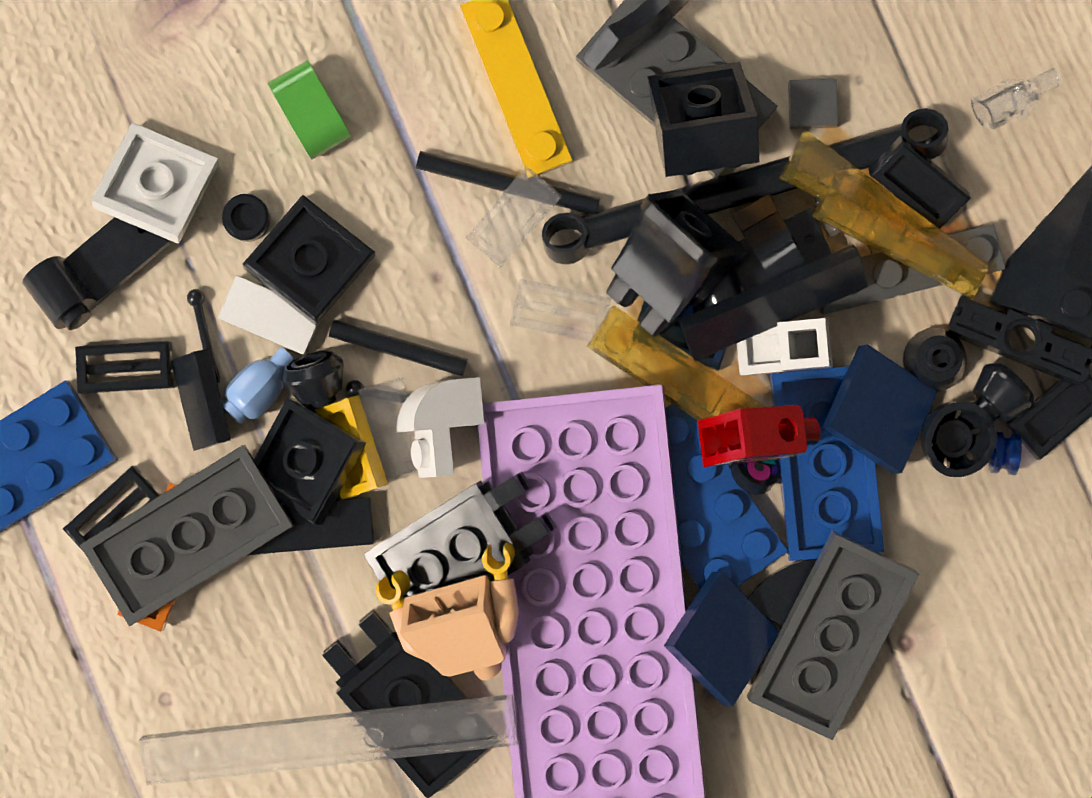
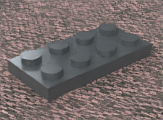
(666, 51)
(186, 535)
(832, 635)

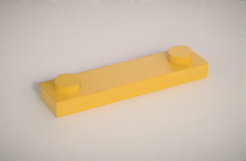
(516, 85)

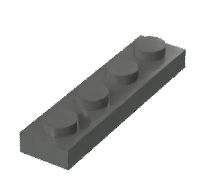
(891, 278)

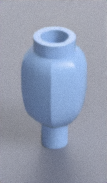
(255, 387)

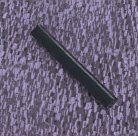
(398, 347)

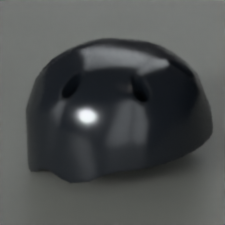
(952, 438)

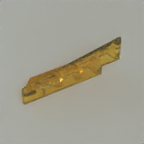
(878, 218)

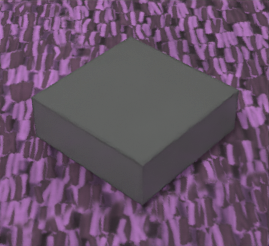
(813, 103)

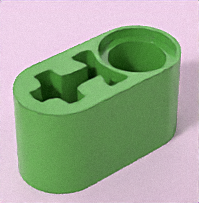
(309, 109)

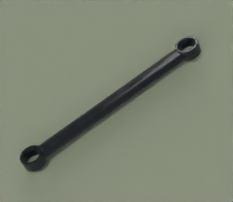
(736, 187)

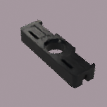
(991, 331)

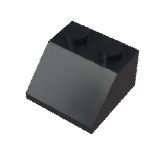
(704, 119)

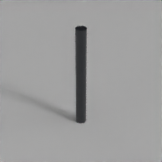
(498, 180)

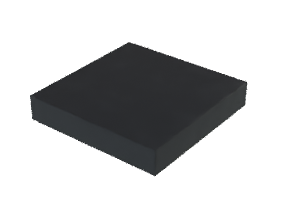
(309, 260)
(307, 460)

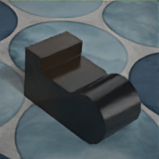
(769, 237)

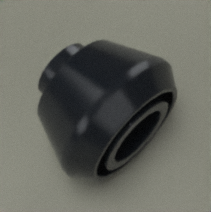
(921, 362)
(315, 378)
(1002, 393)

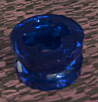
(1006, 454)

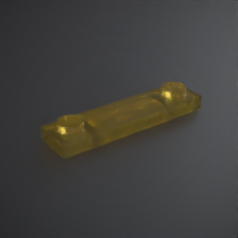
(659, 362)

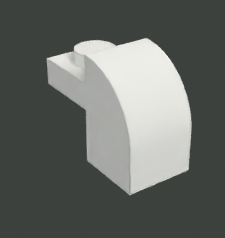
(787, 348)
(431, 414)

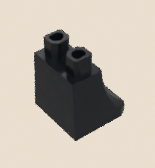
(672, 260)

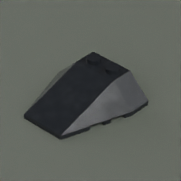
(1053, 266)

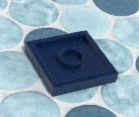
(879, 409)
(722, 638)

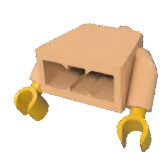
(458, 624)

